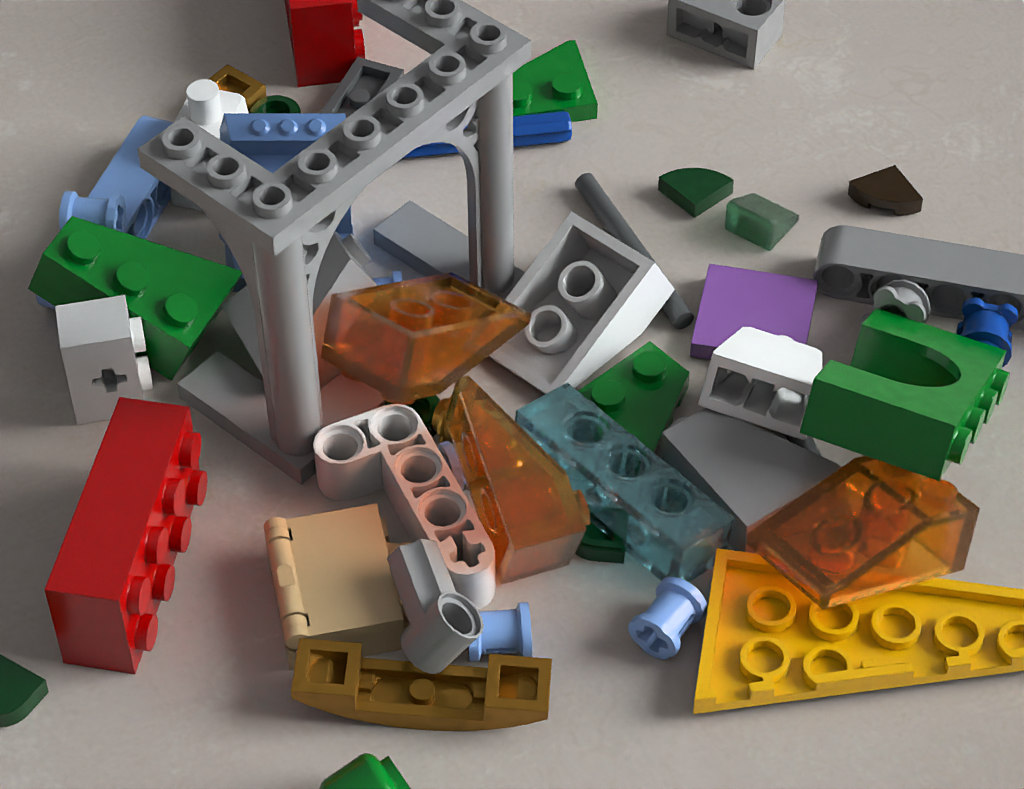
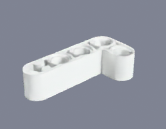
(397, 454)

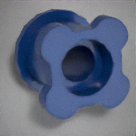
(988, 324)

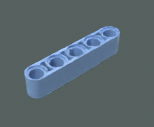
(142, 192)

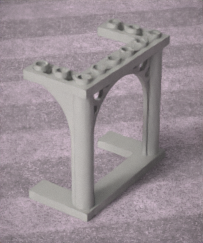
(273, 214)

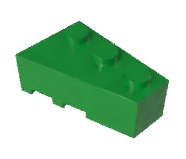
(166, 287)

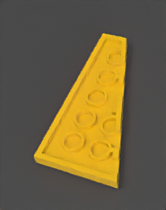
(779, 646)

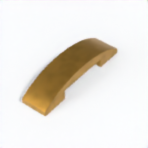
(401, 695)

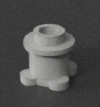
(905, 295)

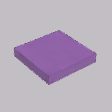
(751, 299)

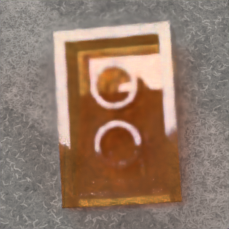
(416, 334)
(514, 487)
(867, 533)

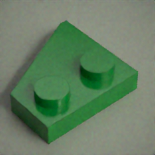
(555, 84)
(641, 393)

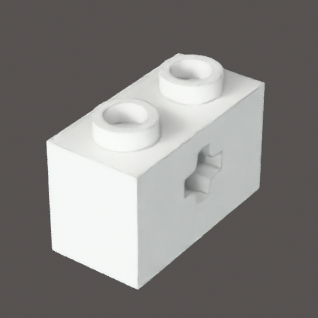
(101, 357)

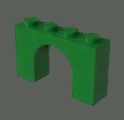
(908, 395)

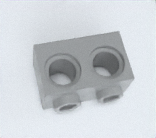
(728, 28)

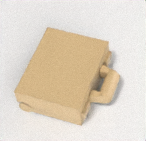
(335, 579)

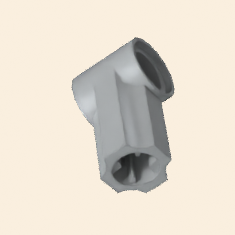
(438, 617)

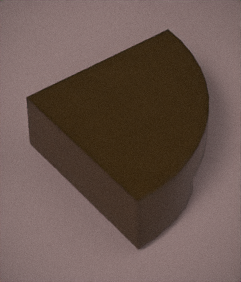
(887, 190)

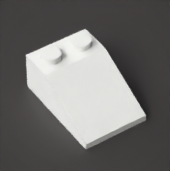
(584, 304)

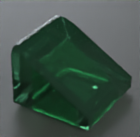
(759, 220)

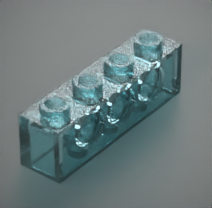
(628, 487)

